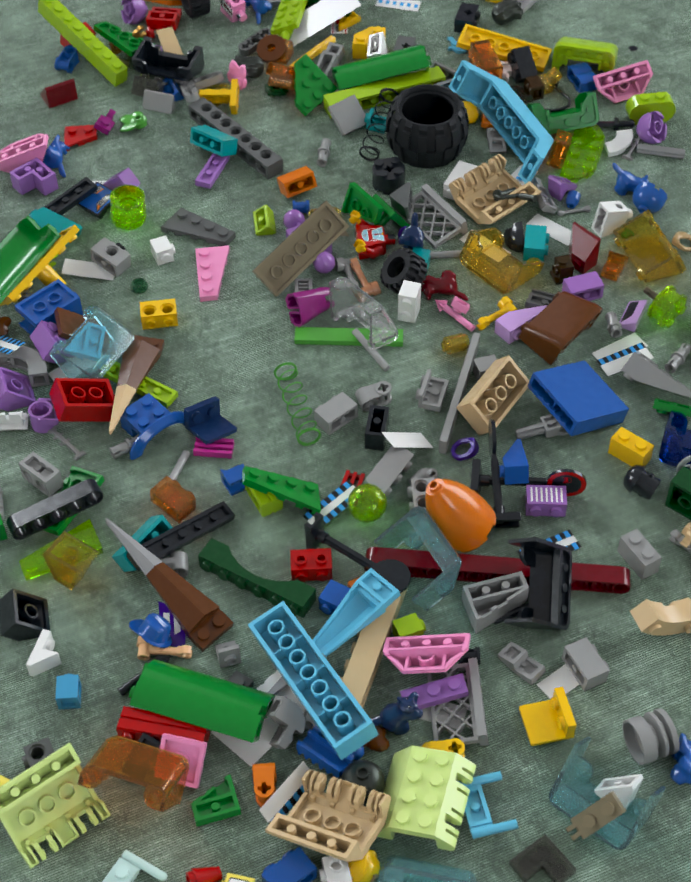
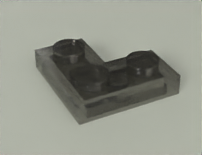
(545, 856)

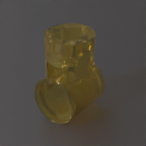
(550, 79)

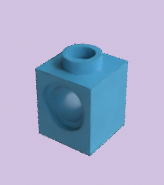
(68, 691)

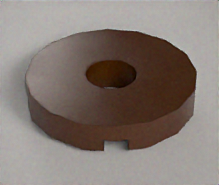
(268, 42)

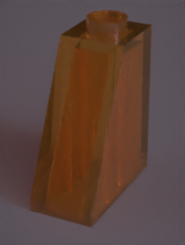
(559, 149)

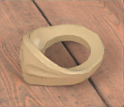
(681, 235)

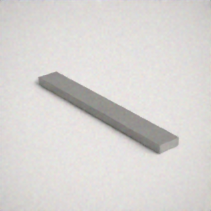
(459, 393)

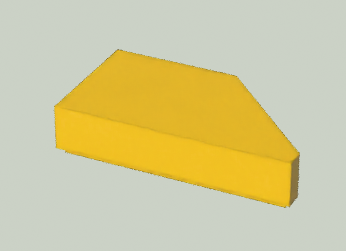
(346, 22)

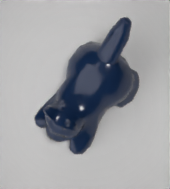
(412, 235)
(395, 716)

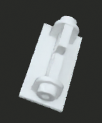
(14, 421)

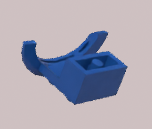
(147, 419)

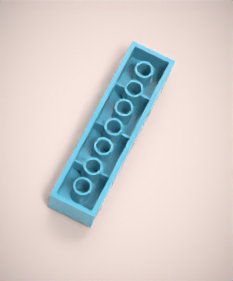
(313, 680)

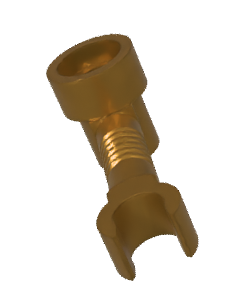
(136, 33)

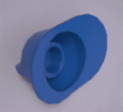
(153, 630)

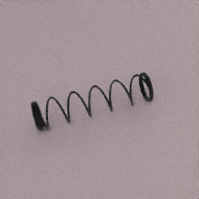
(370, 147)

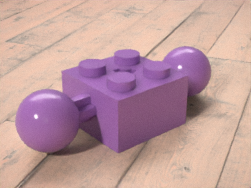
(325, 261)

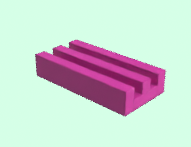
(212, 451)

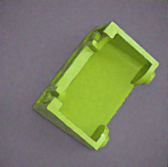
(586, 51)

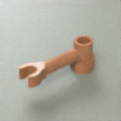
(370, 288)

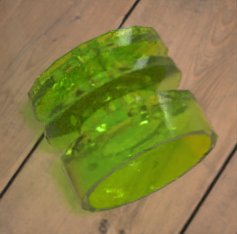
(128, 207)

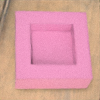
(459, 305)

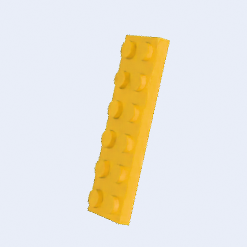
(503, 44)

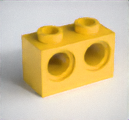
(158, 314)

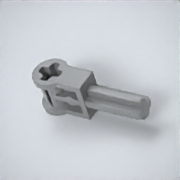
(547, 425)

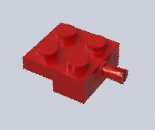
(163, 18)

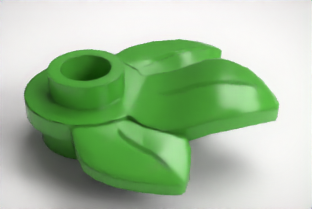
(136, 120)

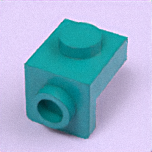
(375, 119)

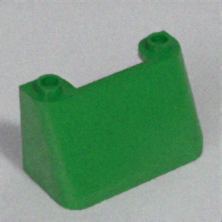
(583, 115)

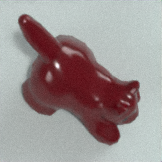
(445, 285)

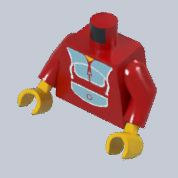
(369, 238)

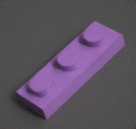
(211, 171)
(439, 691)

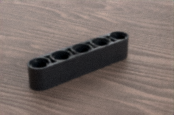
(54, 509)

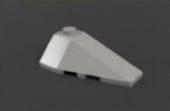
(646, 371)

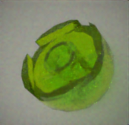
(367, 503)

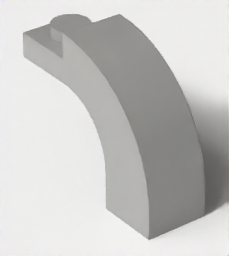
(30, 361)

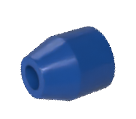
(573, 199)

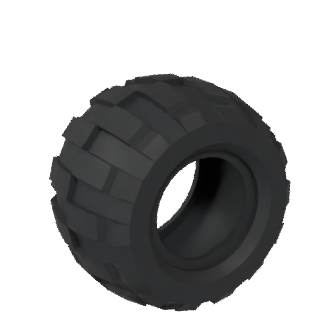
(427, 126)

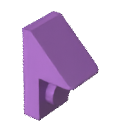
(559, 186)

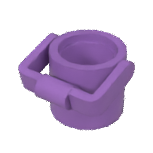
(42, 415)

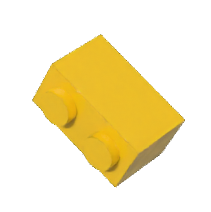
(630, 448)

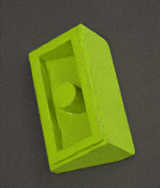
(264, 221)

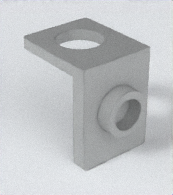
(228, 654)

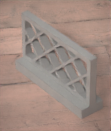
(441, 210)
(476, 707)

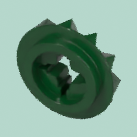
(271, 90)

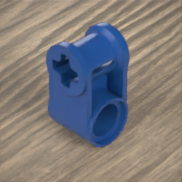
(67, 59)

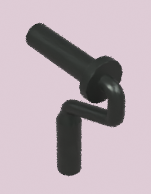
(501, 195)

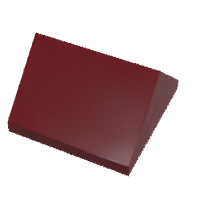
(60, 93)

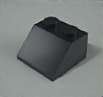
(23, 615)

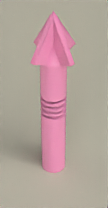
(442, 306)

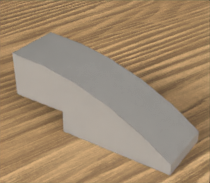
(331, 58)

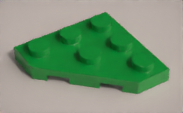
(310, 85)

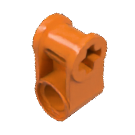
(264, 781)

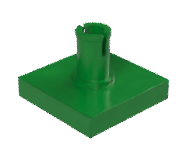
(388, 213)

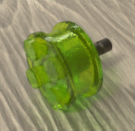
(666, 305)

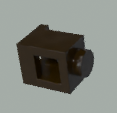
(534, 87)
(562, 269)

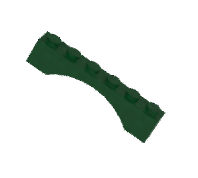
(219, 560)

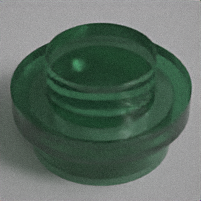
(139, 285)

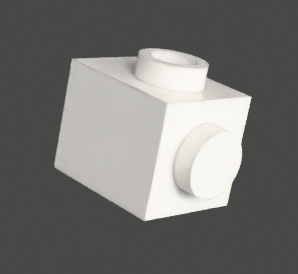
(162, 250)

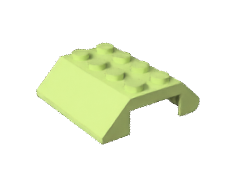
(427, 794)
(47, 804)

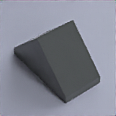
(402, 199)

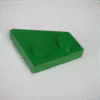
(216, 804)

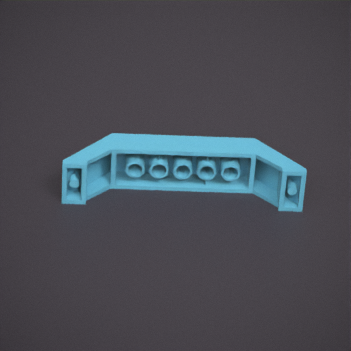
(507, 115)

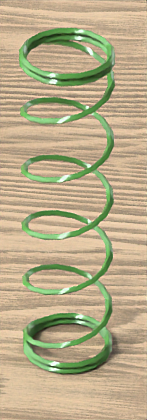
(298, 429)

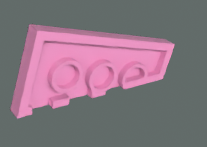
(210, 270)

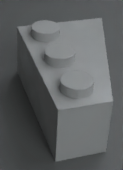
(494, 598)

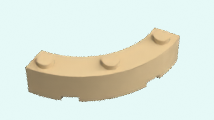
(663, 620)

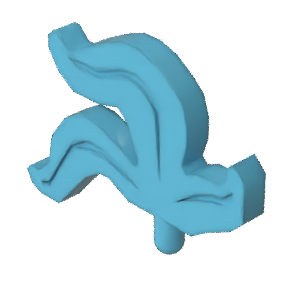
(453, 42)

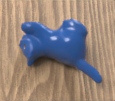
(260, 7)
(54, 155)
(626, 181)
(682, 770)

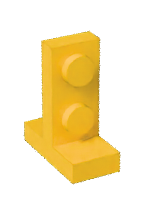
(223, 96)

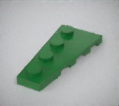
(121, 39)
(76, 476)
(283, 487)

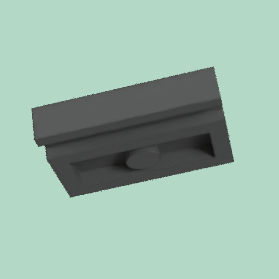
(538, 298)

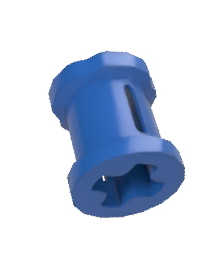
(301, 206)

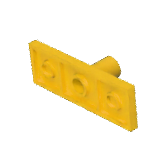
(42, 269)

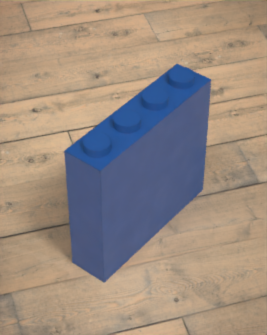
(577, 398)

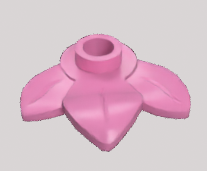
(237, 72)

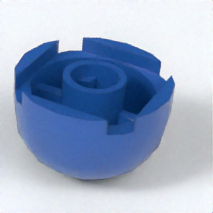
(648, 197)

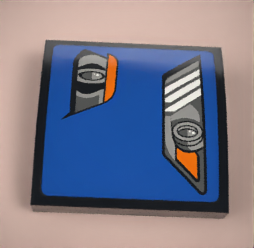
(97, 202)

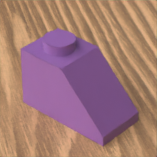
(122, 178)

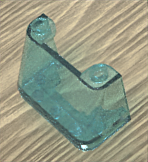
(92, 346)

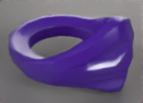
(471, 452)

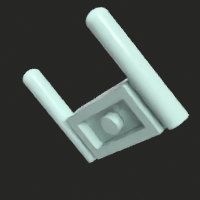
(128, 868)

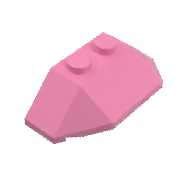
(624, 82)
(23, 152)
(426, 652)

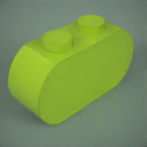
(645, 103)

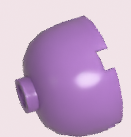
(133, 11)
(651, 128)

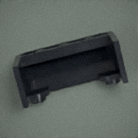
(548, 585)

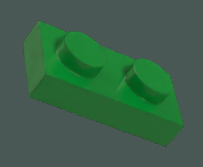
(665, 406)

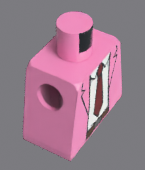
(234, 10)

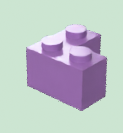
(34, 175)

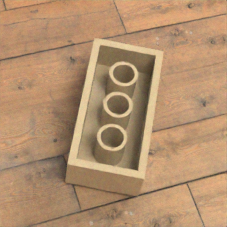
(493, 394)

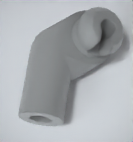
(424, 473)

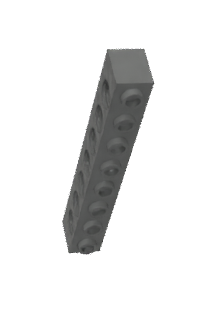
(248, 147)

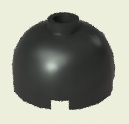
(365, 774)

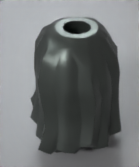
(506, 11)
(253, 64)

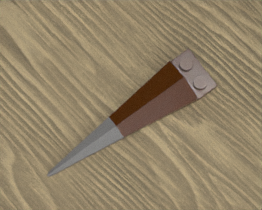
(193, 610)

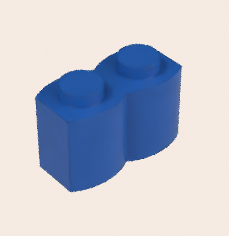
(581, 77)

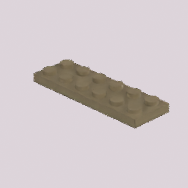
(300, 248)

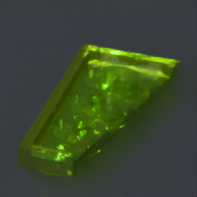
(35, 564)

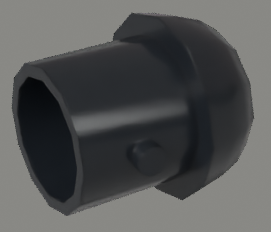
(641, 481)

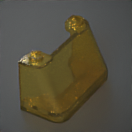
(648, 248)
(493, 264)

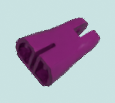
(307, 305)

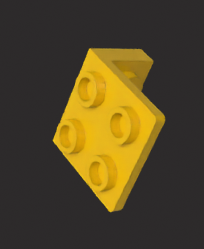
(549, 719)

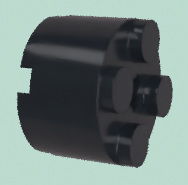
(388, 175)

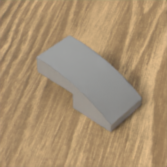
(495, 141)
(518, 661)

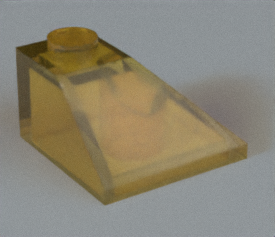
(69, 559)

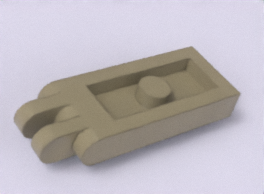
(596, 816)

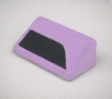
(633, 314)

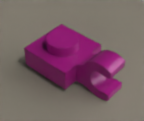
(105, 124)

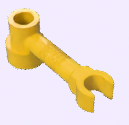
(505, 305)

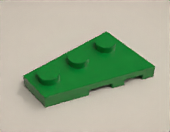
(361, 201)

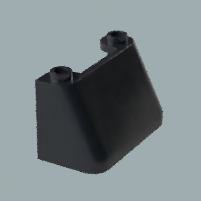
(153, 61)

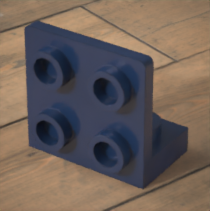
(206, 422)

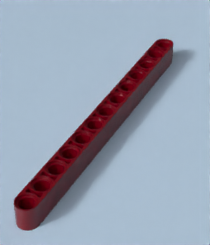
(481, 568)

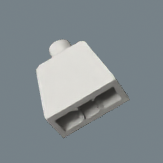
(609, 217)

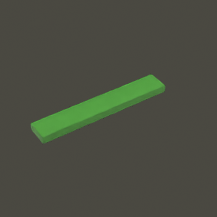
(336, 336)

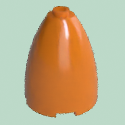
(459, 513)

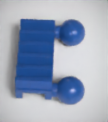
(322, 753)

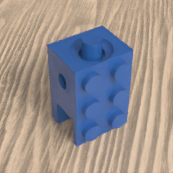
(44, 302)

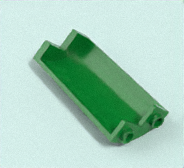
(381, 67)
(22, 251)
(201, 700)

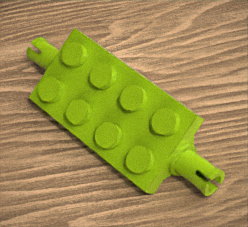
(288, 17)

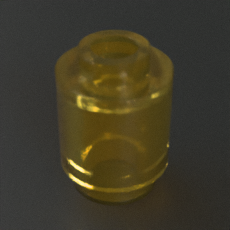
(455, 343)

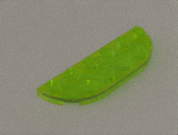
(583, 153)

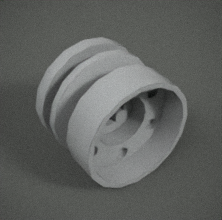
(650, 736)

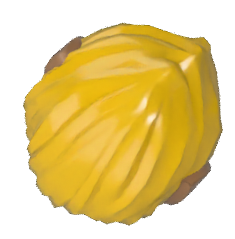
(365, 869)

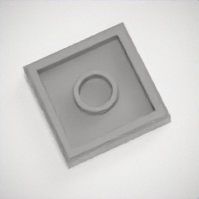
(347, 115)

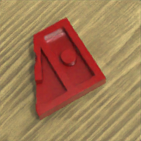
(79, 135)

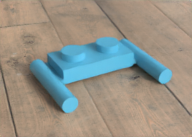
(478, 812)

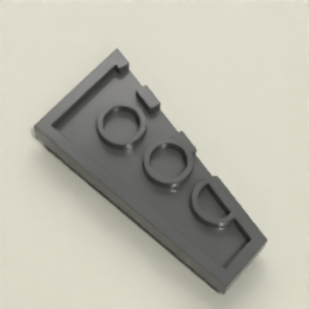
(197, 227)

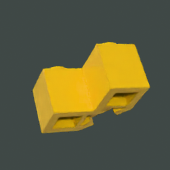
(360, 41)

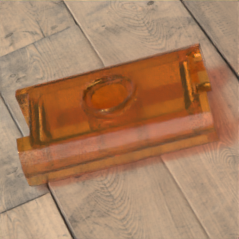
(280, 75)

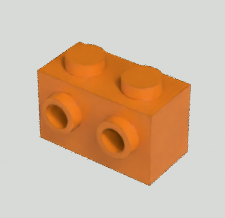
(296, 182)

